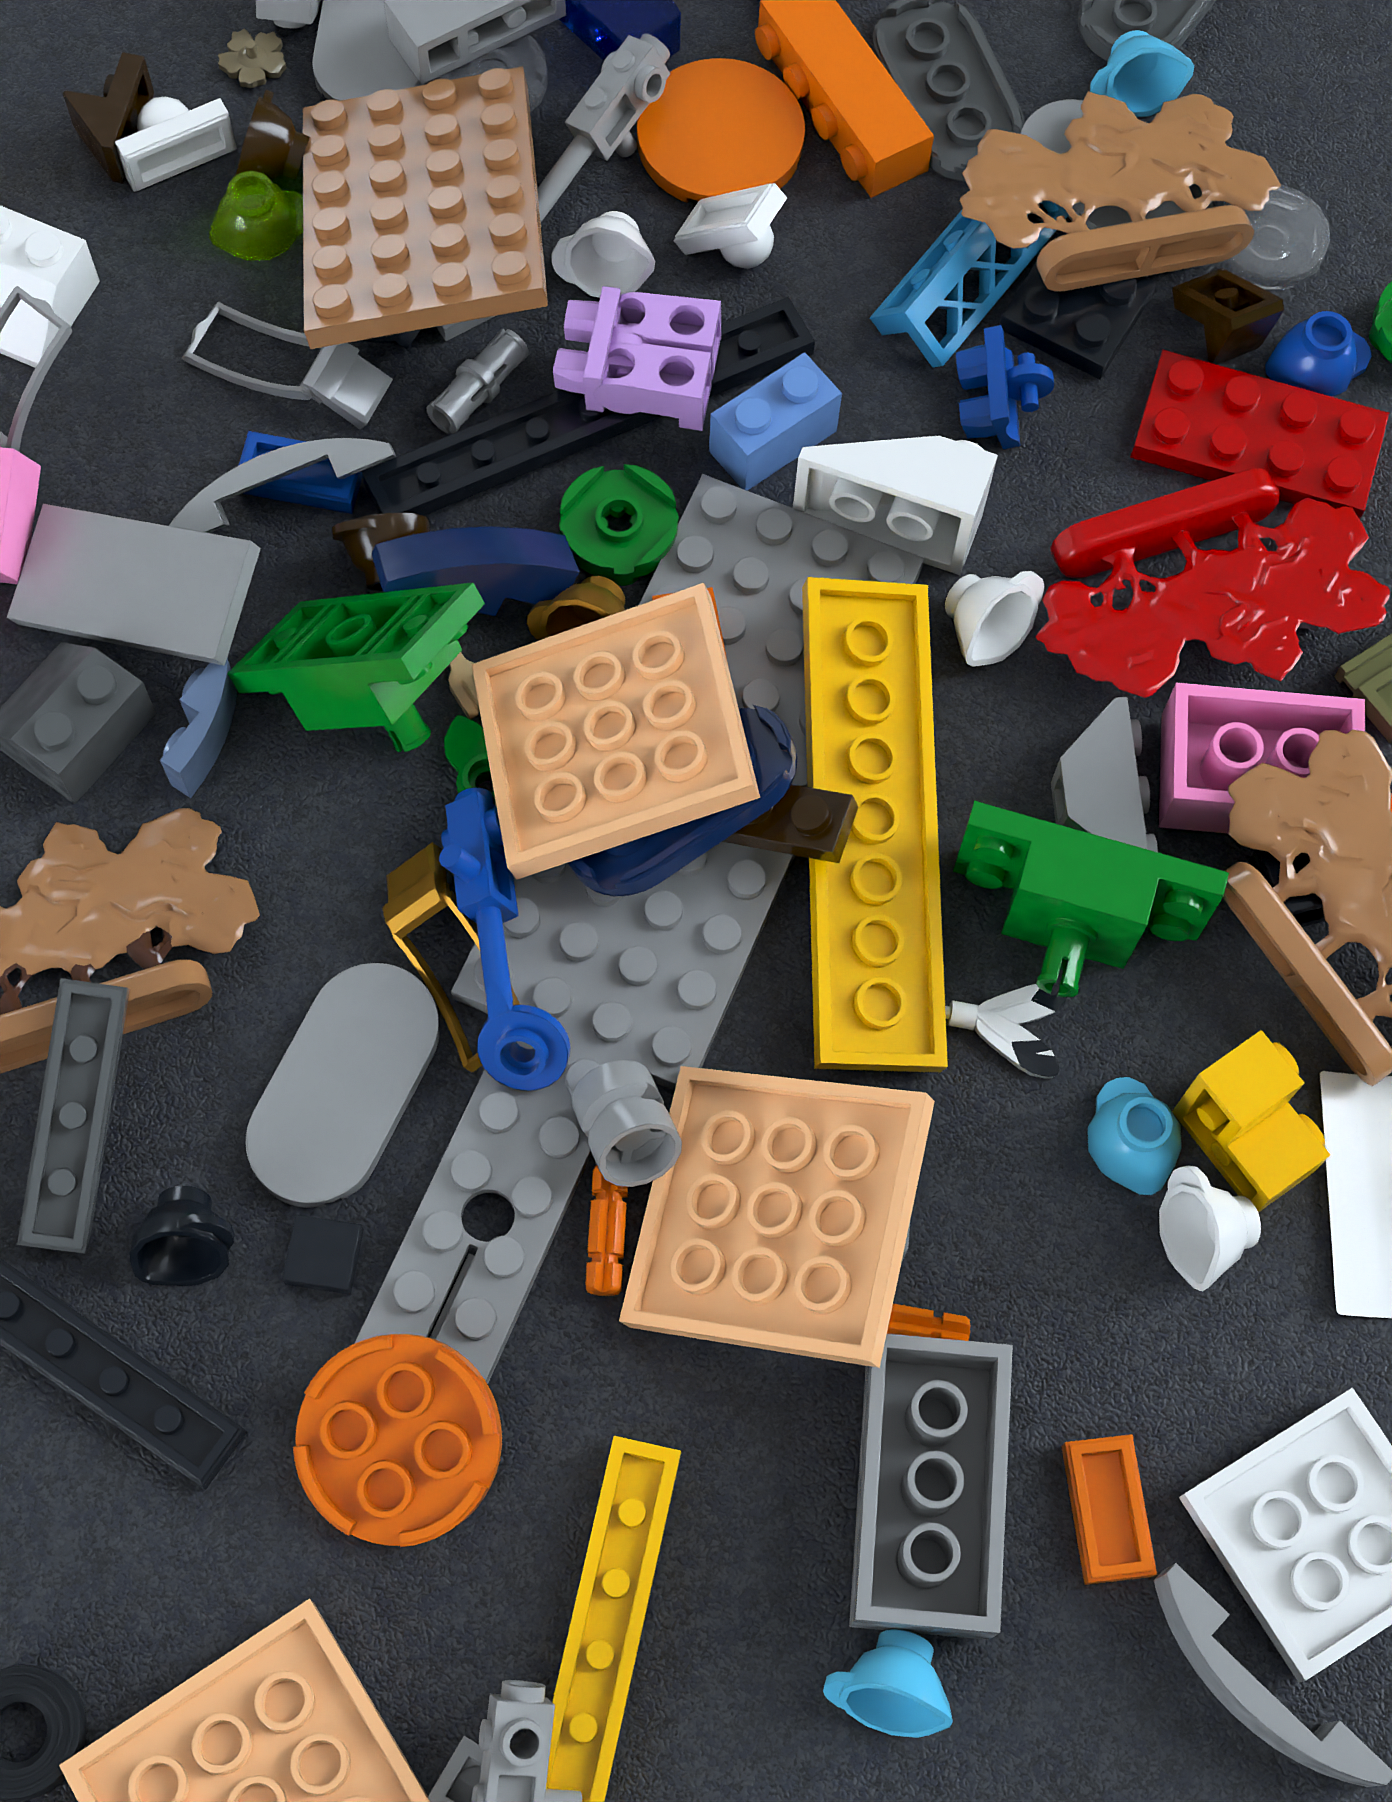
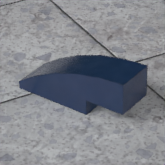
(498, 560)

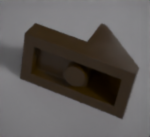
(113, 116)
(1233, 312)

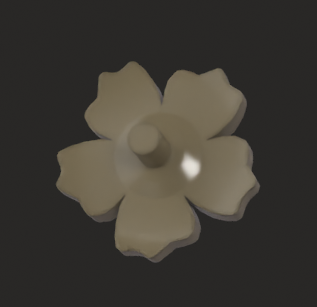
(253, 59)

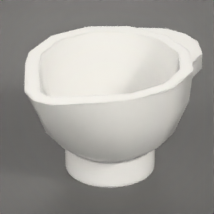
(606, 254)
(993, 614)
(1204, 1227)

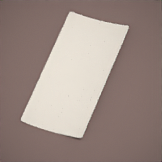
(1359, 1191)

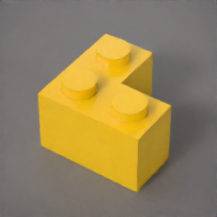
(1247, 1126)

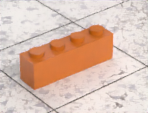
(845, 91)

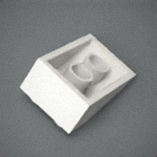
(902, 492)

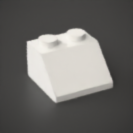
(47, 267)

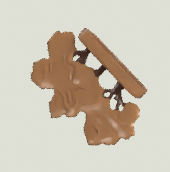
(94, 904)

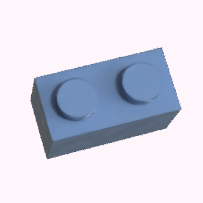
(774, 421)

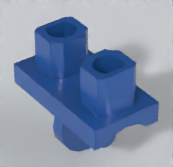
(994, 367)

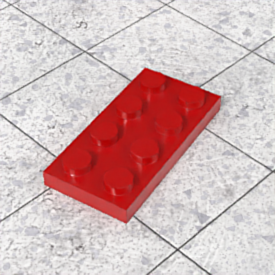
(1230, 421)

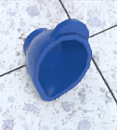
(1319, 355)

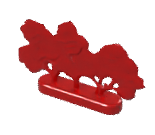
(1234, 600)

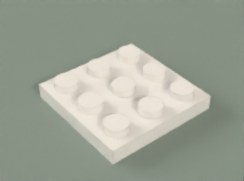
(1308, 1533)

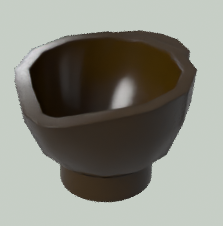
(272, 142)
(365, 532)

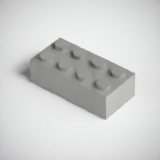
(933, 1488)

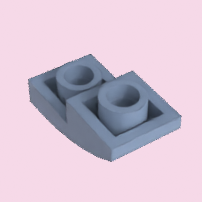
(209, 708)

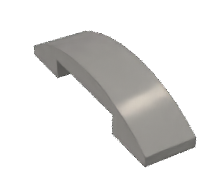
(346, 455)
(1329, 1750)

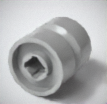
(626, 1123)

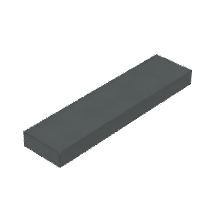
(73, 1116)

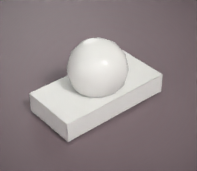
(174, 140)
(734, 224)

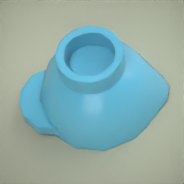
(1143, 73)
(1134, 1136)
(893, 1688)

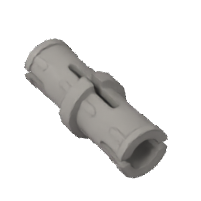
(477, 381)

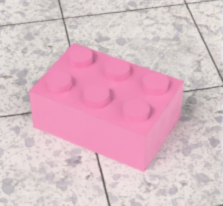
(1224, 732)

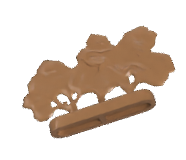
(1125, 166)
(1346, 829)

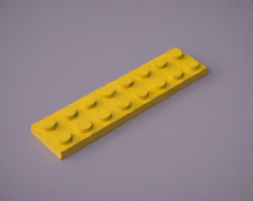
(881, 905)

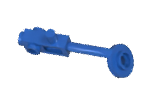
(488, 897)

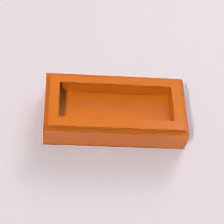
(1108, 1509)

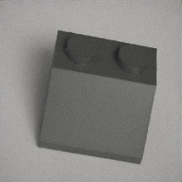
(73, 718)

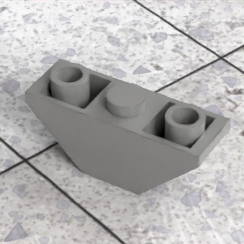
(1099, 781)

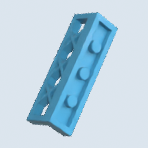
(941, 275)

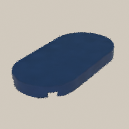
(653, 858)

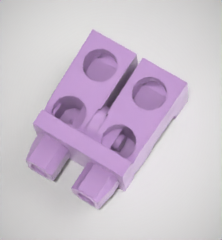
(642, 354)

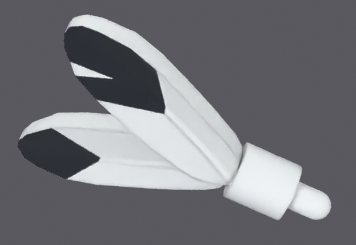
(999, 1026)

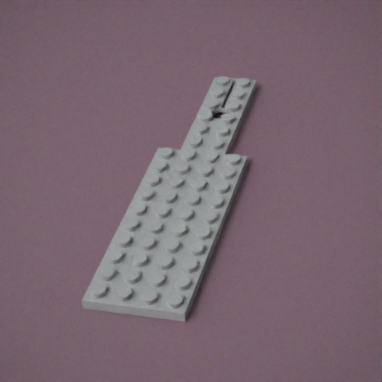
(623, 972)

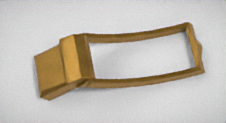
(414, 895)

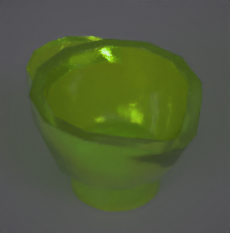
(256, 218)

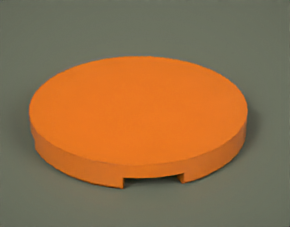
(720, 130)
(397, 1439)

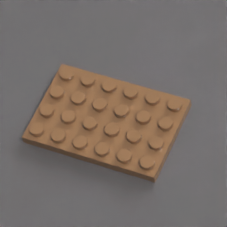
(420, 208)

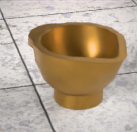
(575, 607)

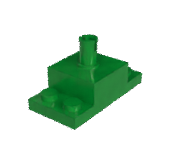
(362, 658)
(1083, 890)

